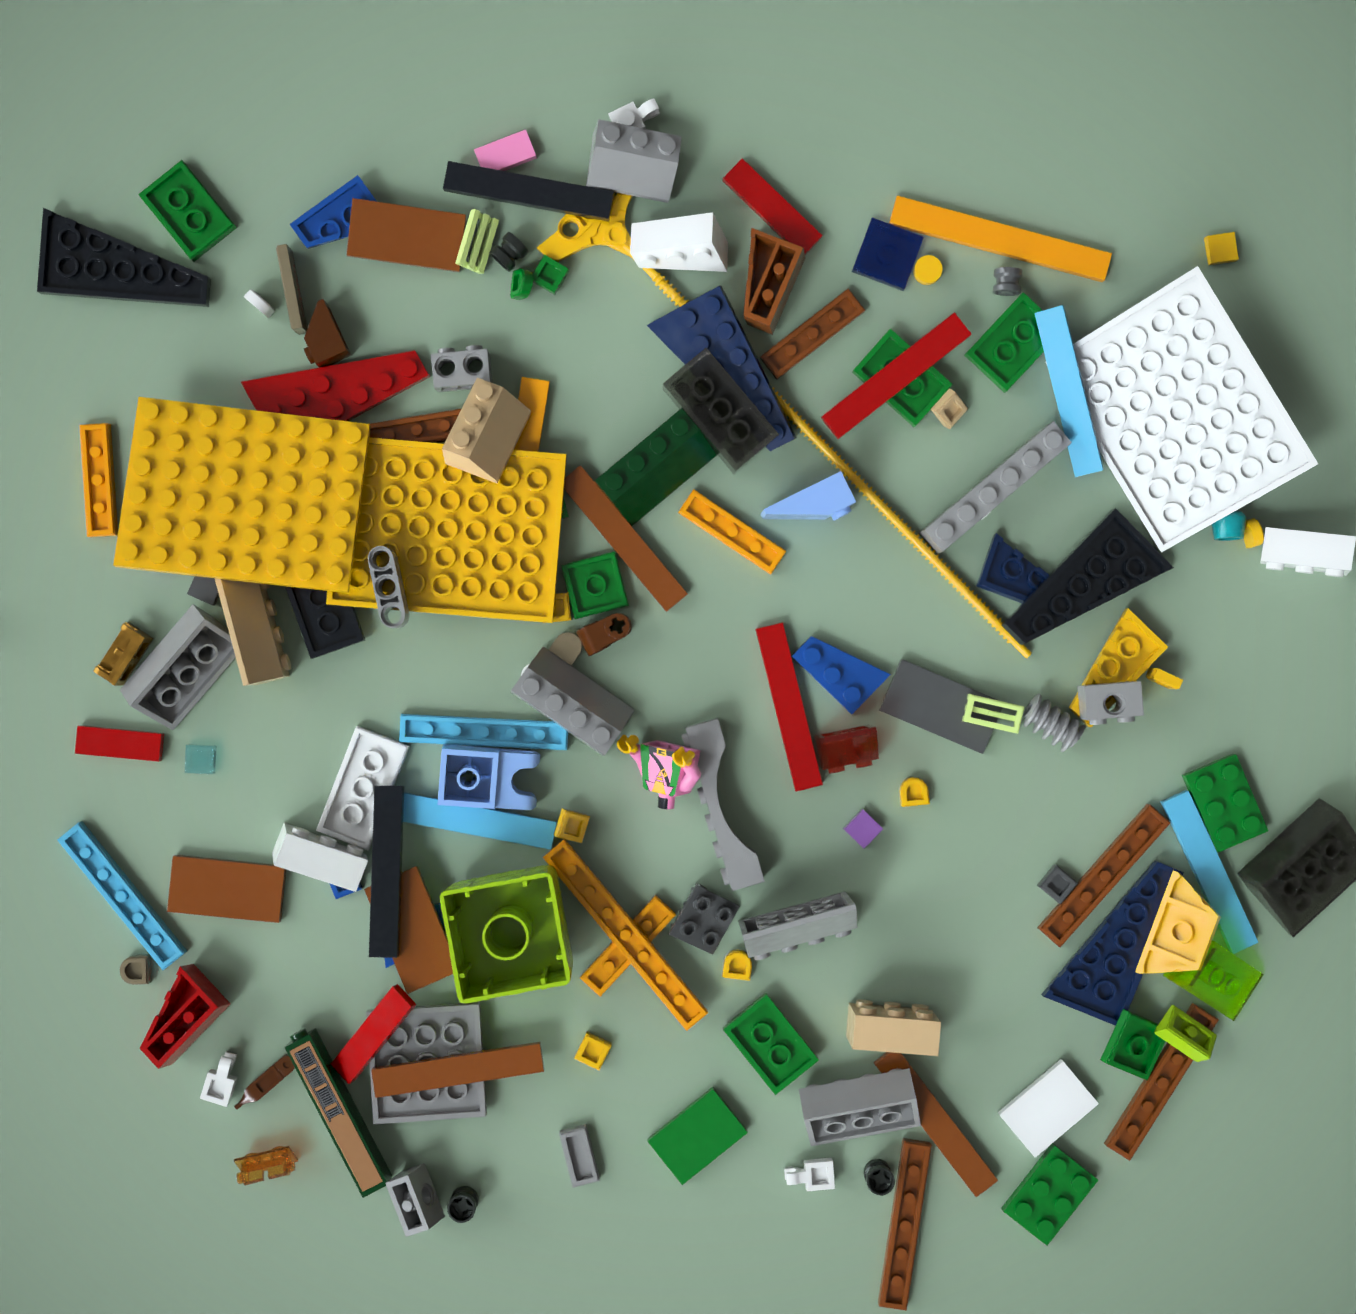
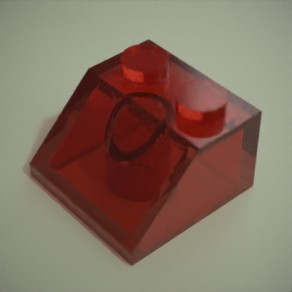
(847, 747)

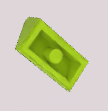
(1186, 1034)

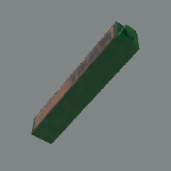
(338, 1111)

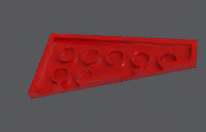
(338, 389)

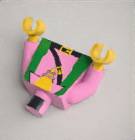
(664, 767)

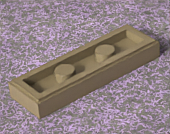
(291, 289)

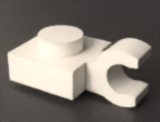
(635, 116)
(219, 1083)
(816, 1174)

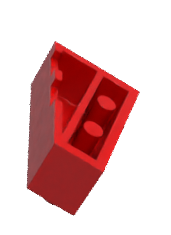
(184, 1016)

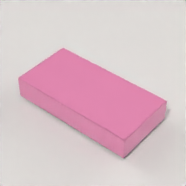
(506, 152)

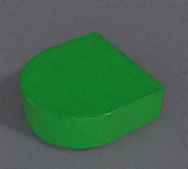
(521, 284)

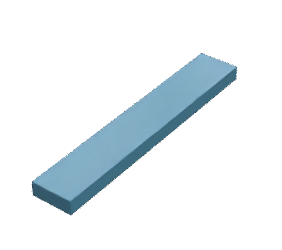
(1069, 390)
(482, 732)
(479, 821)
(1209, 871)
(122, 895)

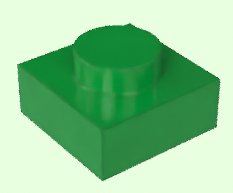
(550, 274)

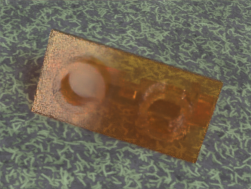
(278, 1162)

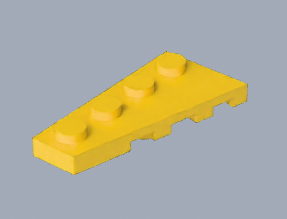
(1123, 657)

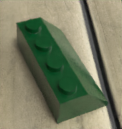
(656, 467)

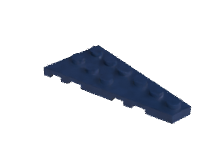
(714, 325)
(1102, 972)

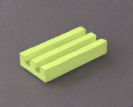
(485, 219)
(969, 708)

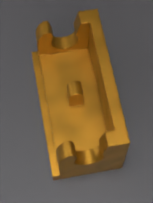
(123, 655)

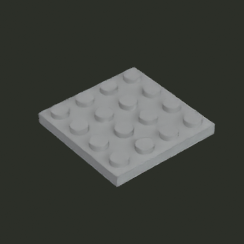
(429, 1034)

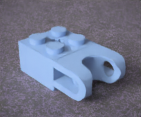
(493, 779)

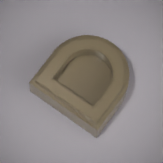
(567, 647)
(136, 969)

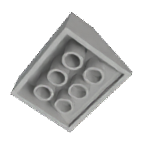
(799, 924)

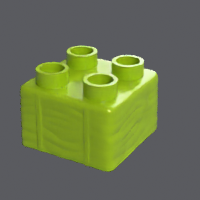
(507, 933)

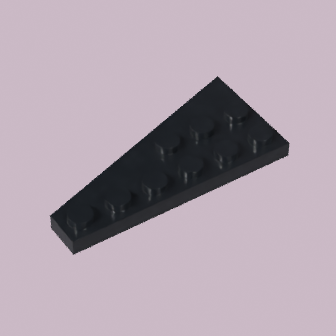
(99, 266)
(1096, 571)

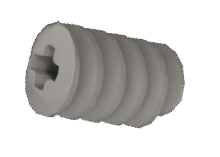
(1053, 723)

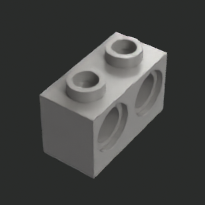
(461, 377)

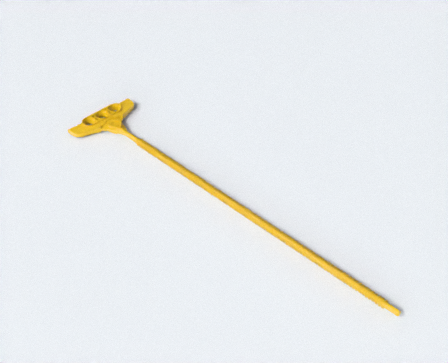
(615, 235)

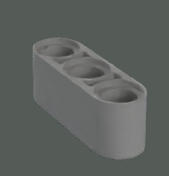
(379, 576)

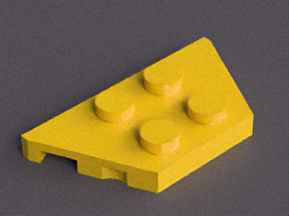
(1180, 931)

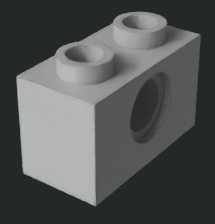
(1127, 697)
(415, 1200)

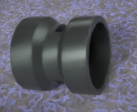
(511, 249)
(881, 1182)
(460, 1210)

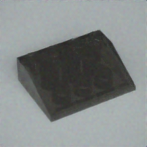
(1304, 867)

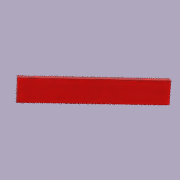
(896, 375)
(788, 707)

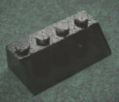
(720, 410)

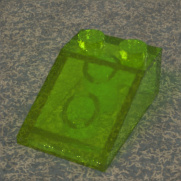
(1222, 982)

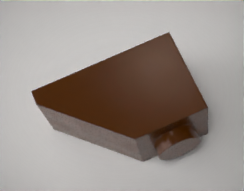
(324, 338)

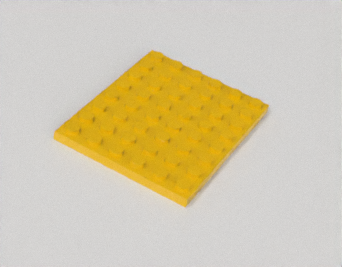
(242, 495)
(460, 537)

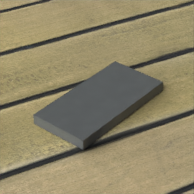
(937, 706)

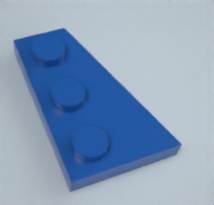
(330, 217)
(839, 673)

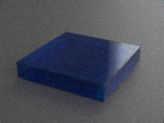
(887, 254)

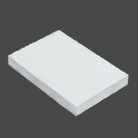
(1048, 1108)

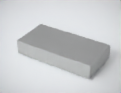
(579, 1155)

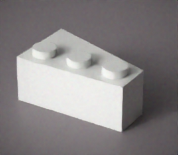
(680, 244)
(1308, 551)
(319, 857)

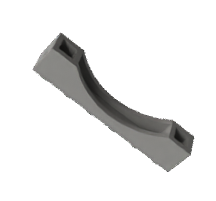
(995, 487)
(740, 861)

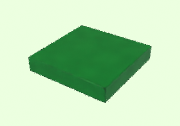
(595, 585)
(1133, 1045)

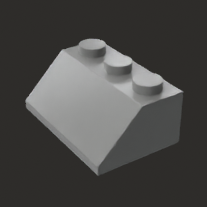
(633, 160)

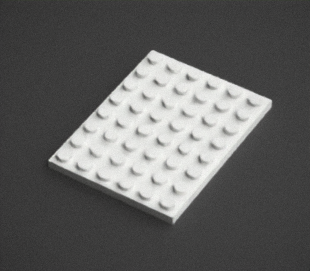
(1185, 411)

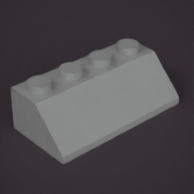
(180, 668)
(572, 701)
(859, 1107)

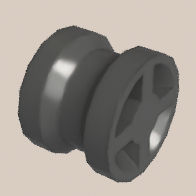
(1007, 281)

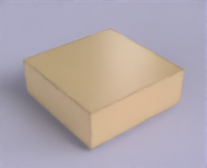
(949, 409)

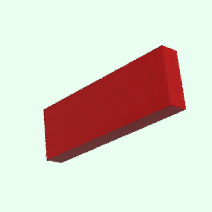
(119, 743)

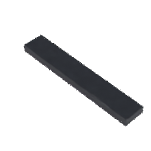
(528, 191)
(386, 871)

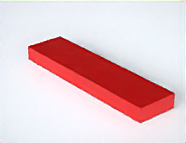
(771, 206)
(373, 1034)

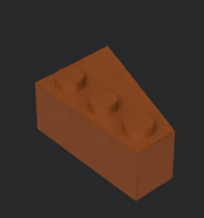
(771, 276)

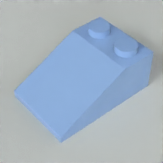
(818, 502)

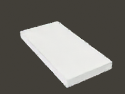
(350, 806)

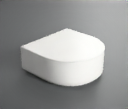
(259, 303)

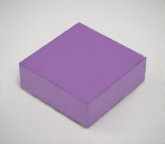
(863, 828)

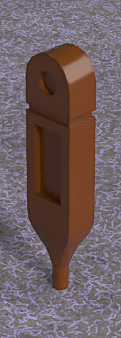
(267, 1081)

